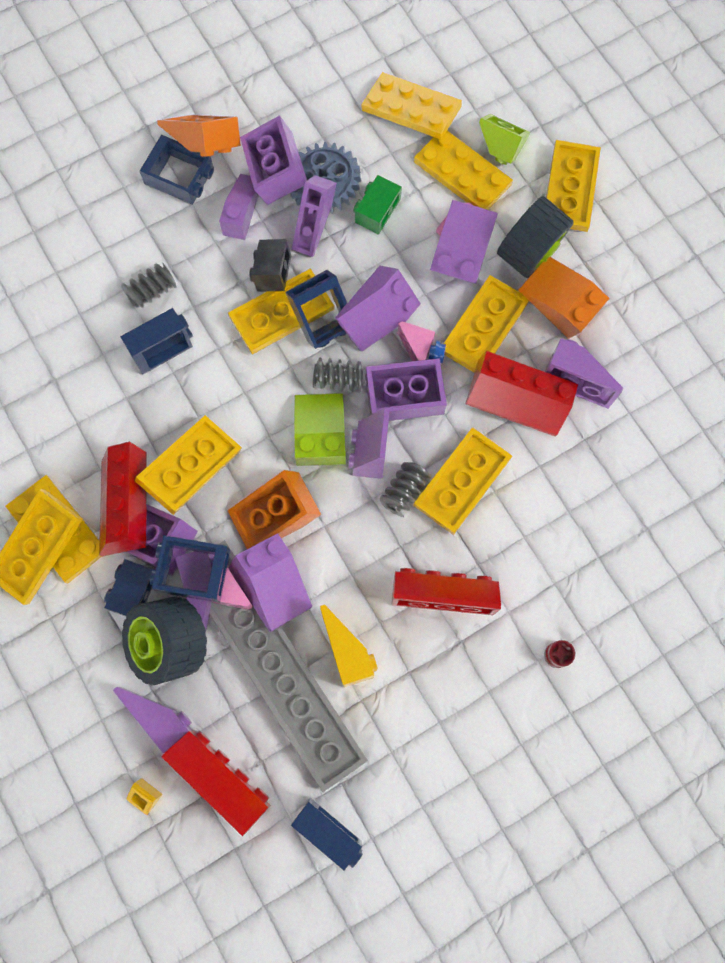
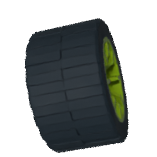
(535, 236)
(164, 640)

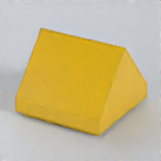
(143, 796)

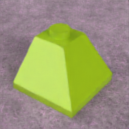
(503, 138)

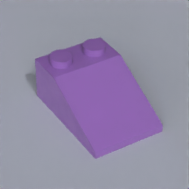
(464, 241)
(377, 307)
(579, 366)
(370, 445)
(159, 525)
(271, 582)

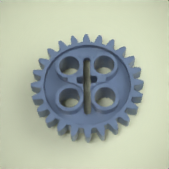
(334, 162)

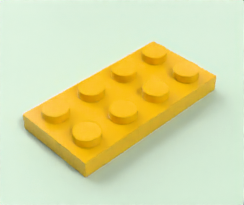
(411, 105)
(463, 171)
(574, 181)
(272, 317)
(485, 323)
(188, 464)
(462, 481)
(84, 544)
(36, 545)

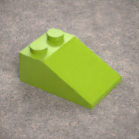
(319, 429)

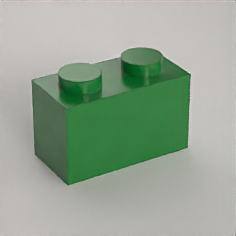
(377, 204)

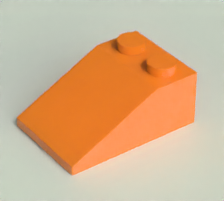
(204, 132)
(563, 296)
(274, 508)

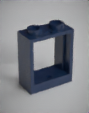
(157, 159)
(309, 290)
(158, 340)
(218, 573)
(328, 835)

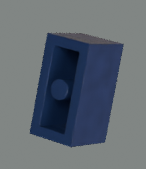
(130, 587)

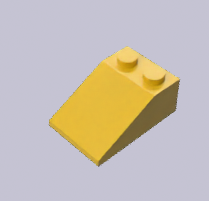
(349, 653)

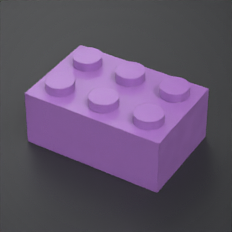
(273, 160)
(407, 389)

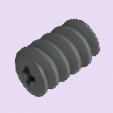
(149, 285)
(338, 374)
(403, 486)

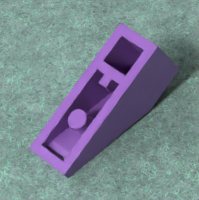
(239, 208)
(313, 214)
(195, 575)
(160, 722)

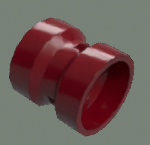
(564, 652)

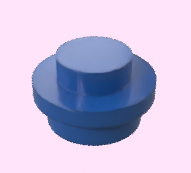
(437, 351)

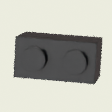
(271, 265)

